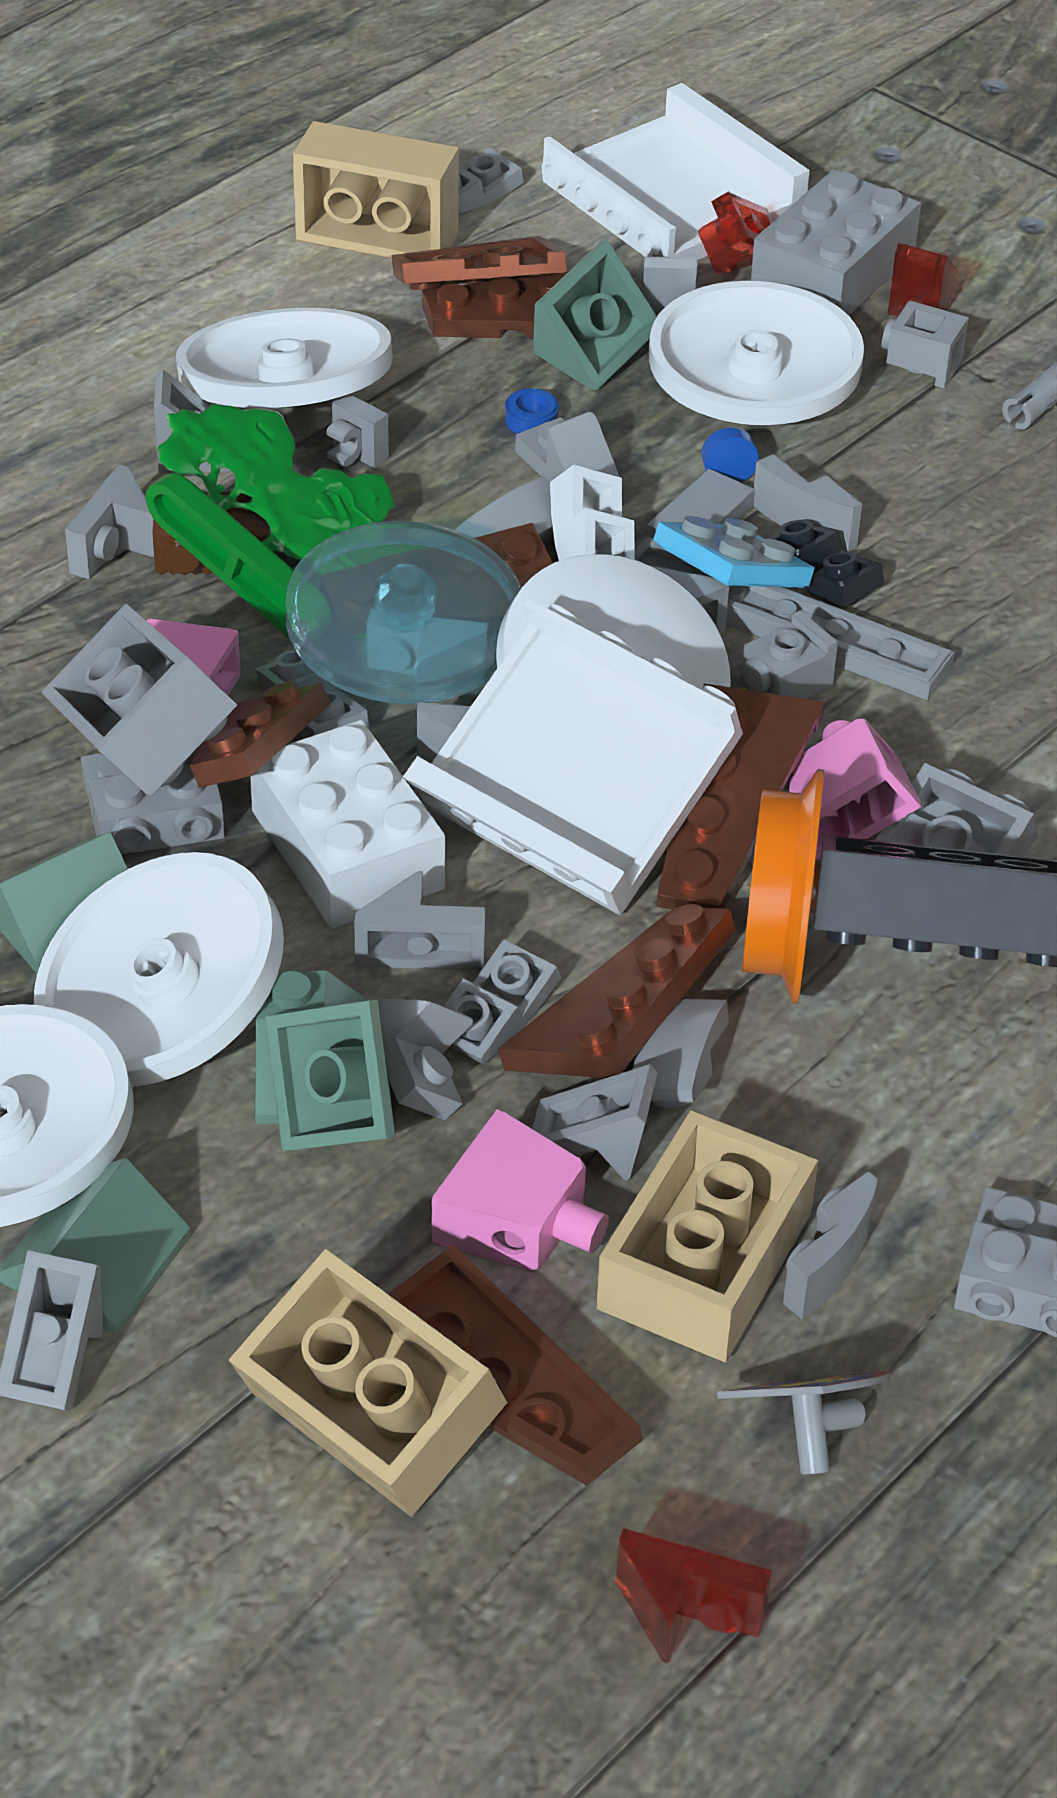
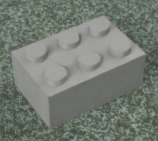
(837, 240)
(139, 700)

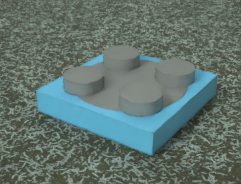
(734, 553)

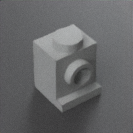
(926, 341)
(791, 660)

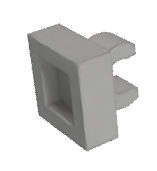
(358, 432)

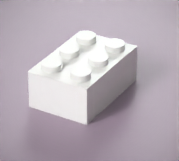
(346, 821)

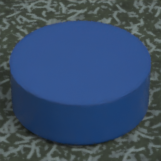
(530, 409)
(730, 453)

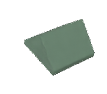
(592, 319)
(48, 891)
(330, 1076)
(113, 1225)

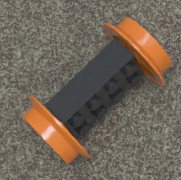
(886, 891)

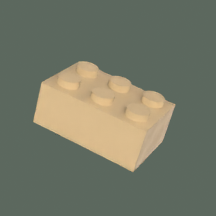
(375, 191)
(706, 1235)
(369, 1381)

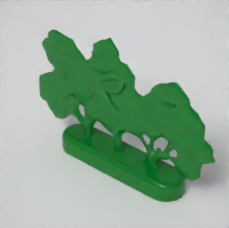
(296, 507)

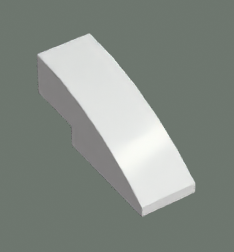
(589, 515)

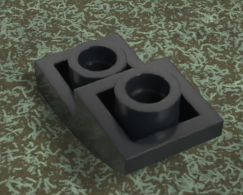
(837, 574)

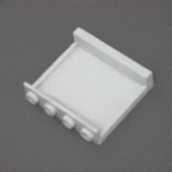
(661, 176)
(580, 757)

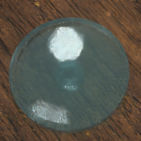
(400, 611)

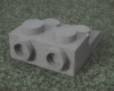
(963, 817)
(138, 823)
(1012, 1262)

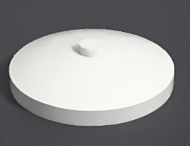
(756, 352)
(284, 357)
(632, 603)
(167, 961)
(60, 1108)

